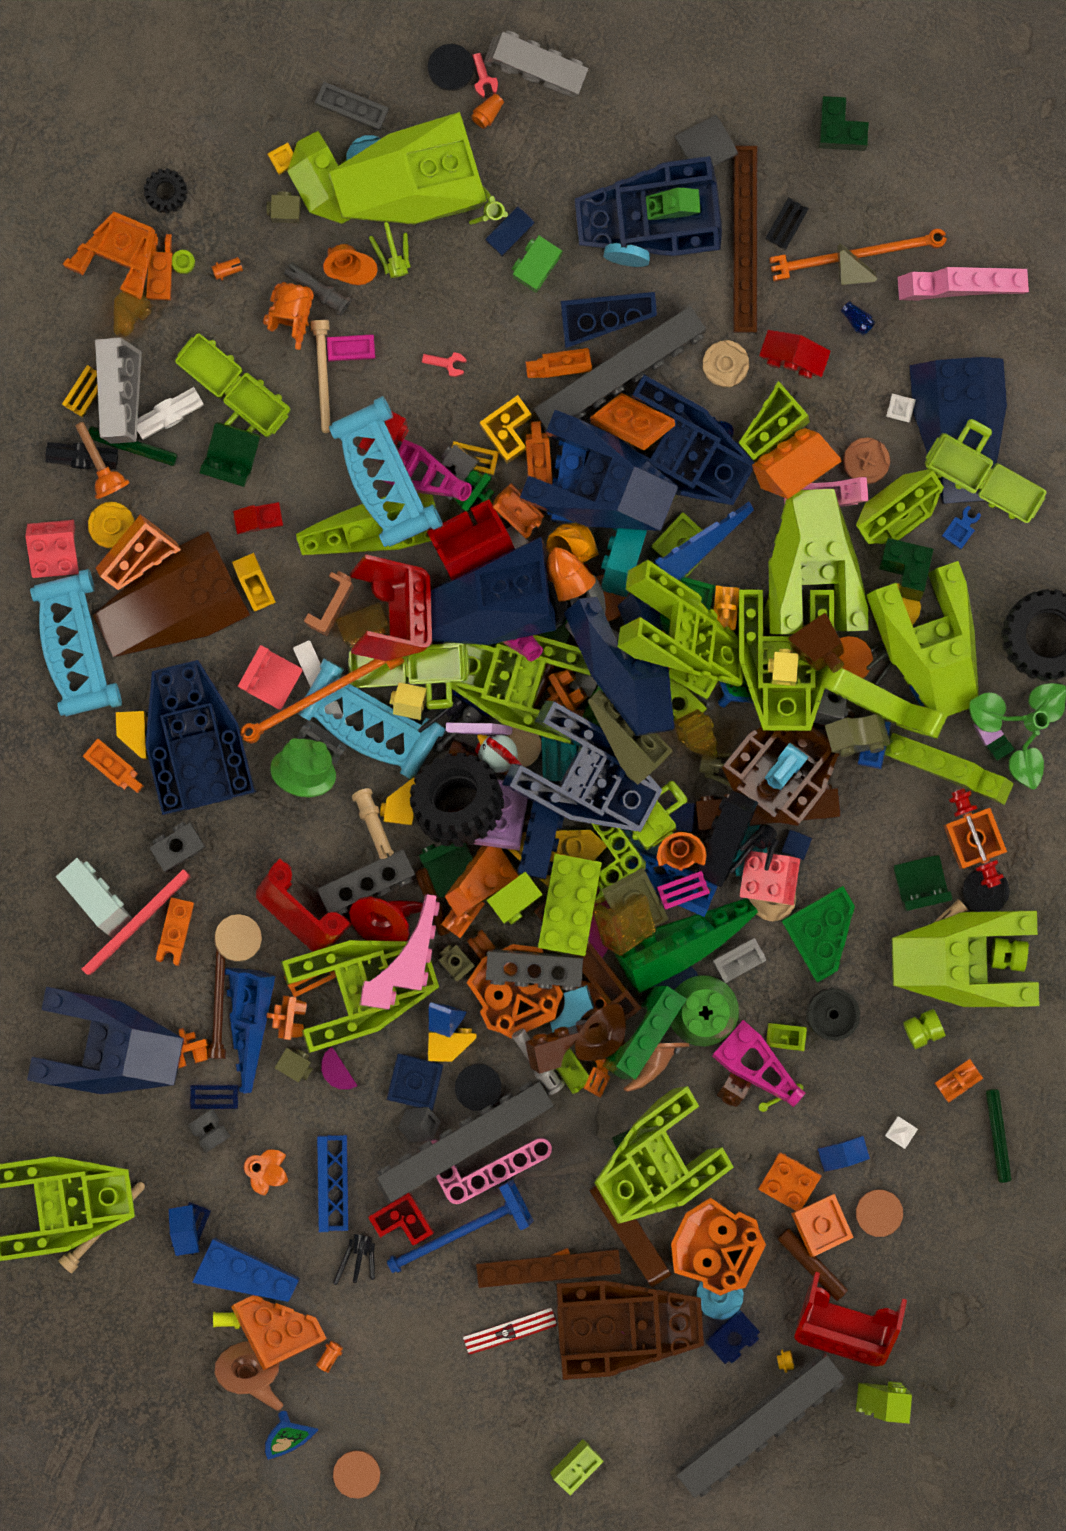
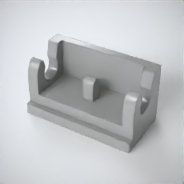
(739, 960)

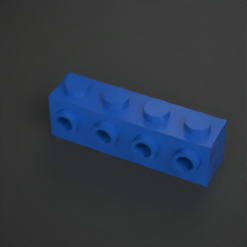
(570, 468)

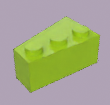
(887, 1402)

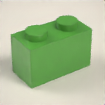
(536, 264)

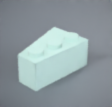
(94, 897)

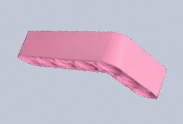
(486, 1171)

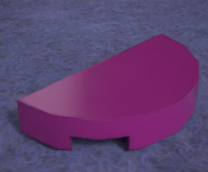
(336, 1072)

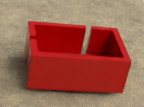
(469, 546)

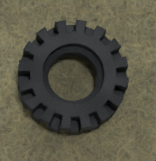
(151, 190)

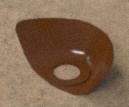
(613, 1028)

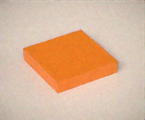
(822, 1225)

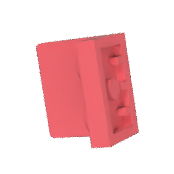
(52, 548)
(270, 677)
(773, 885)

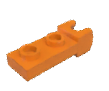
(175, 930)

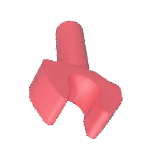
(483, 76)
(446, 363)

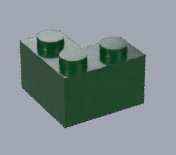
(838, 133)
(909, 561)

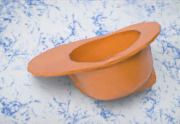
(349, 265)

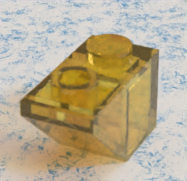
(128, 311)
(696, 733)

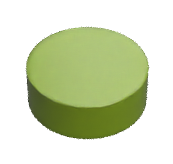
(183, 262)

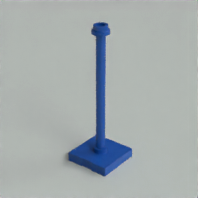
(514, 1206)

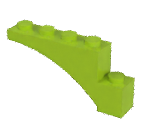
(949, 768)

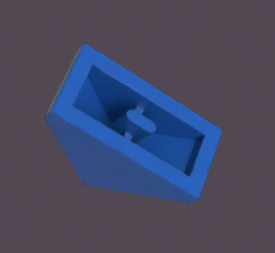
(444, 1018)
(843, 1154)
(183, 1230)

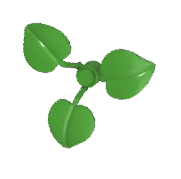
(1049, 703)

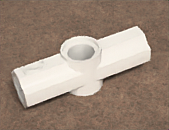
(168, 413)

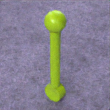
(764, 1106)

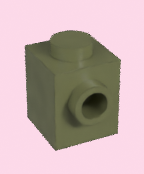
(284, 208)
(295, 1064)

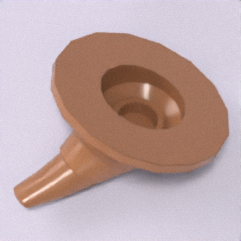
(655, 1064)
(241, 1373)

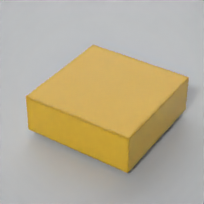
(281, 158)

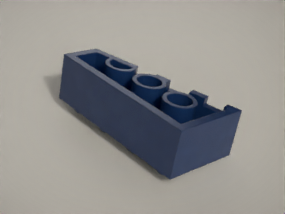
(602, 315)
(540, 842)

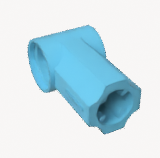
(788, 763)

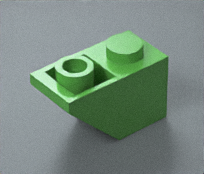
(673, 203)

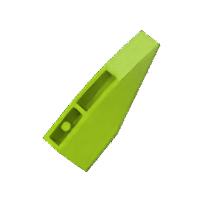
(356, 531)

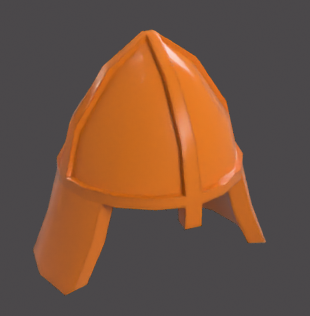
(568, 574)
(681, 851)

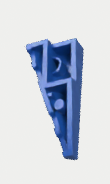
(692, 552)
(250, 1003)

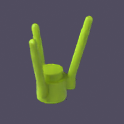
(492, 210)
(396, 266)

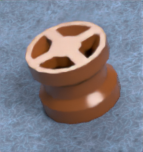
(481, 944)

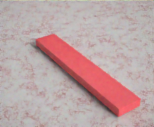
(136, 922)

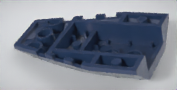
(621, 216)
(950, 395)

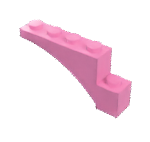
(962, 282)
(408, 966)

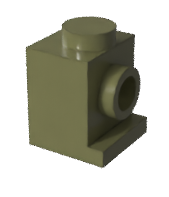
(456, 971)

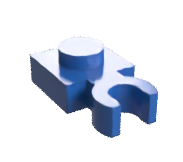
(960, 530)

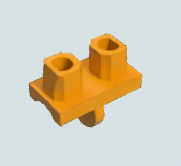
(726, 605)

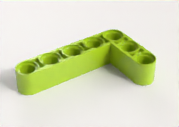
(885, 704)
(622, 857)

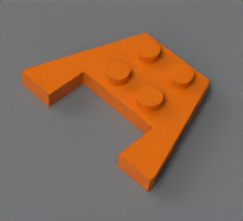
(121, 242)

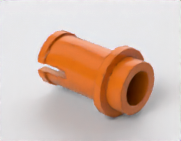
(224, 269)
(329, 1356)

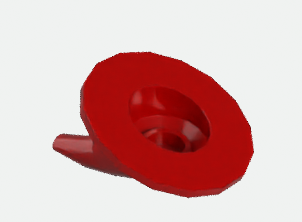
(383, 919)

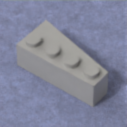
(536, 63)
(118, 389)

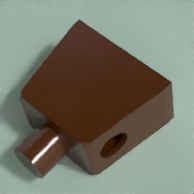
(818, 644)

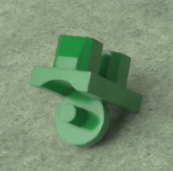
(480, 483)

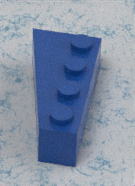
(244, 1273)

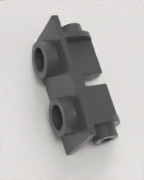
(316, 733)

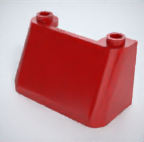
(274, 897)

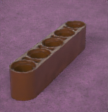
(636, 1243)

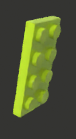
(569, 905)

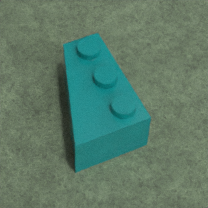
(624, 556)

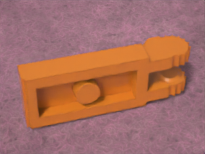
(160, 271)

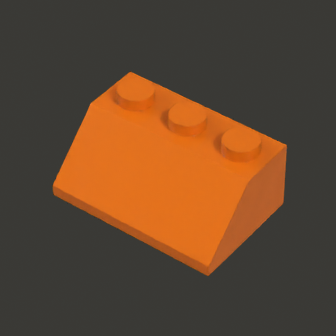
(795, 463)

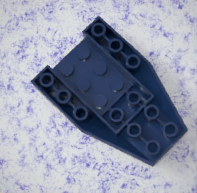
(496, 600)
(193, 741)

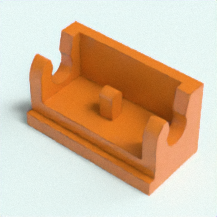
(517, 513)

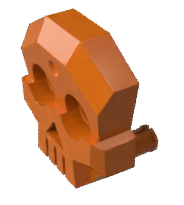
(502, 1014)
(700, 1239)

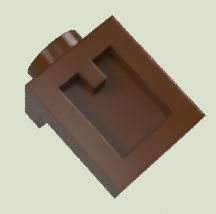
(734, 1090)

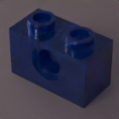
(719, 1339)

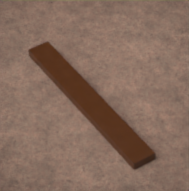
(745, 240)

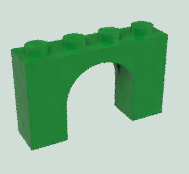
(662, 1008)

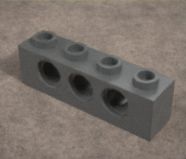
(331, 892)
(547, 961)

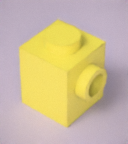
(783, 667)
(408, 701)

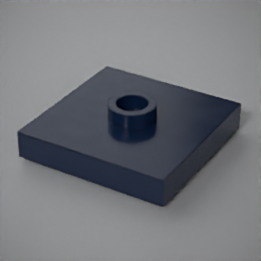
(415, 1081)

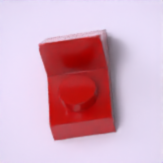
(258, 518)

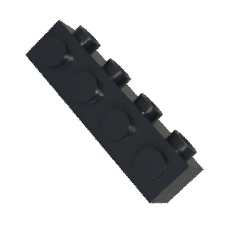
(727, 836)

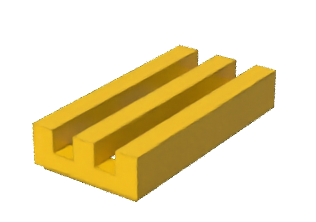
(77, 385)
(493, 462)

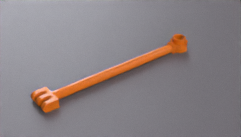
(785, 266)
(259, 729)

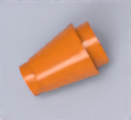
(487, 111)

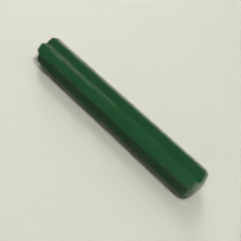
(138, 448)
(998, 1135)

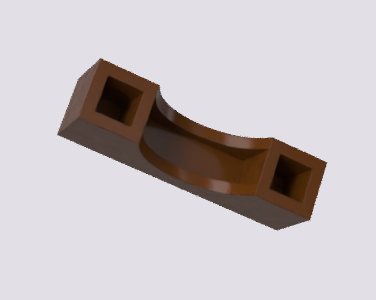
(548, 1050)

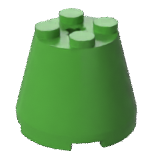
(719, 998)

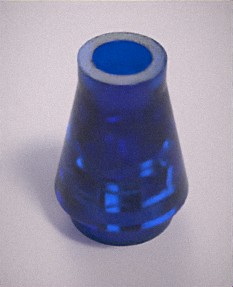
(859, 319)

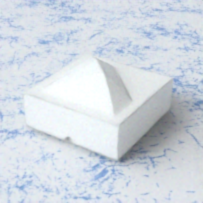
(901, 408)
(901, 1132)

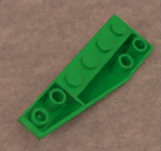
(683, 943)

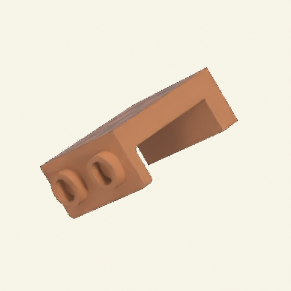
(336, 605)

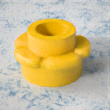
(785, 1361)

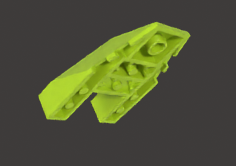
(810, 551)
(695, 638)
(936, 655)
(508, 683)
(779, 705)
(951, 959)
(353, 965)
(646, 1168)
(72, 1201)

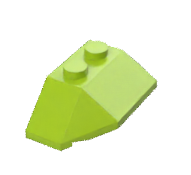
(310, 175)
(900, 507)

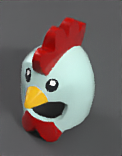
(497, 751)

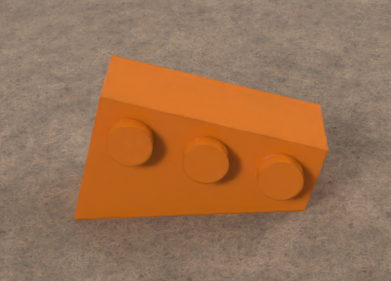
(136, 552)
(481, 879)

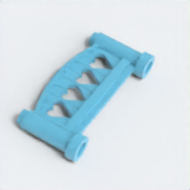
(371, 424)
(94, 691)
(416, 744)

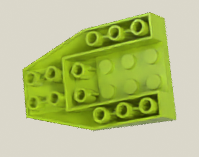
(411, 175)

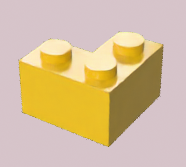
(501, 426)

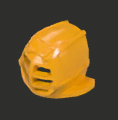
(574, 539)

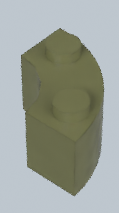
(857, 735)

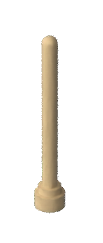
(320, 329)
(71, 1260)

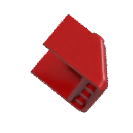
(409, 601)
(847, 1331)

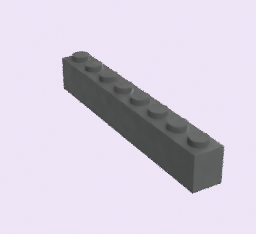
(624, 367)
(464, 1142)

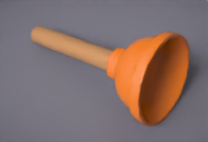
(108, 480)

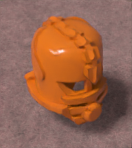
(290, 308)

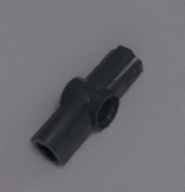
(78, 456)

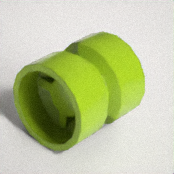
(1017, 957)
(924, 1029)

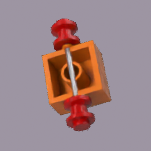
(975, 838)

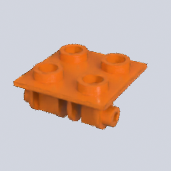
(789, 1182)

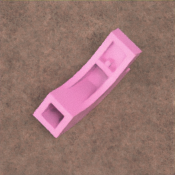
(848, 491)

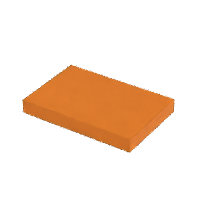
(632, 421)

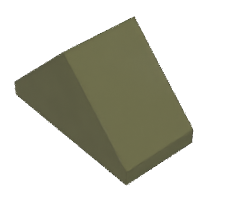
(852, 269)

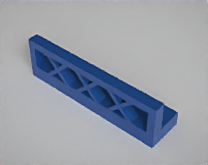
(698, 905)
(323, 1183)

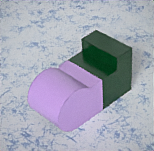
(995, 743)

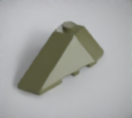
(635, 754)

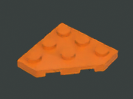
(276, 1330)

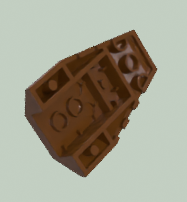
(173, 602)
(758, 754)
(596, 1312)

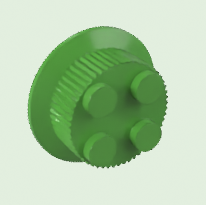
(304, 768)

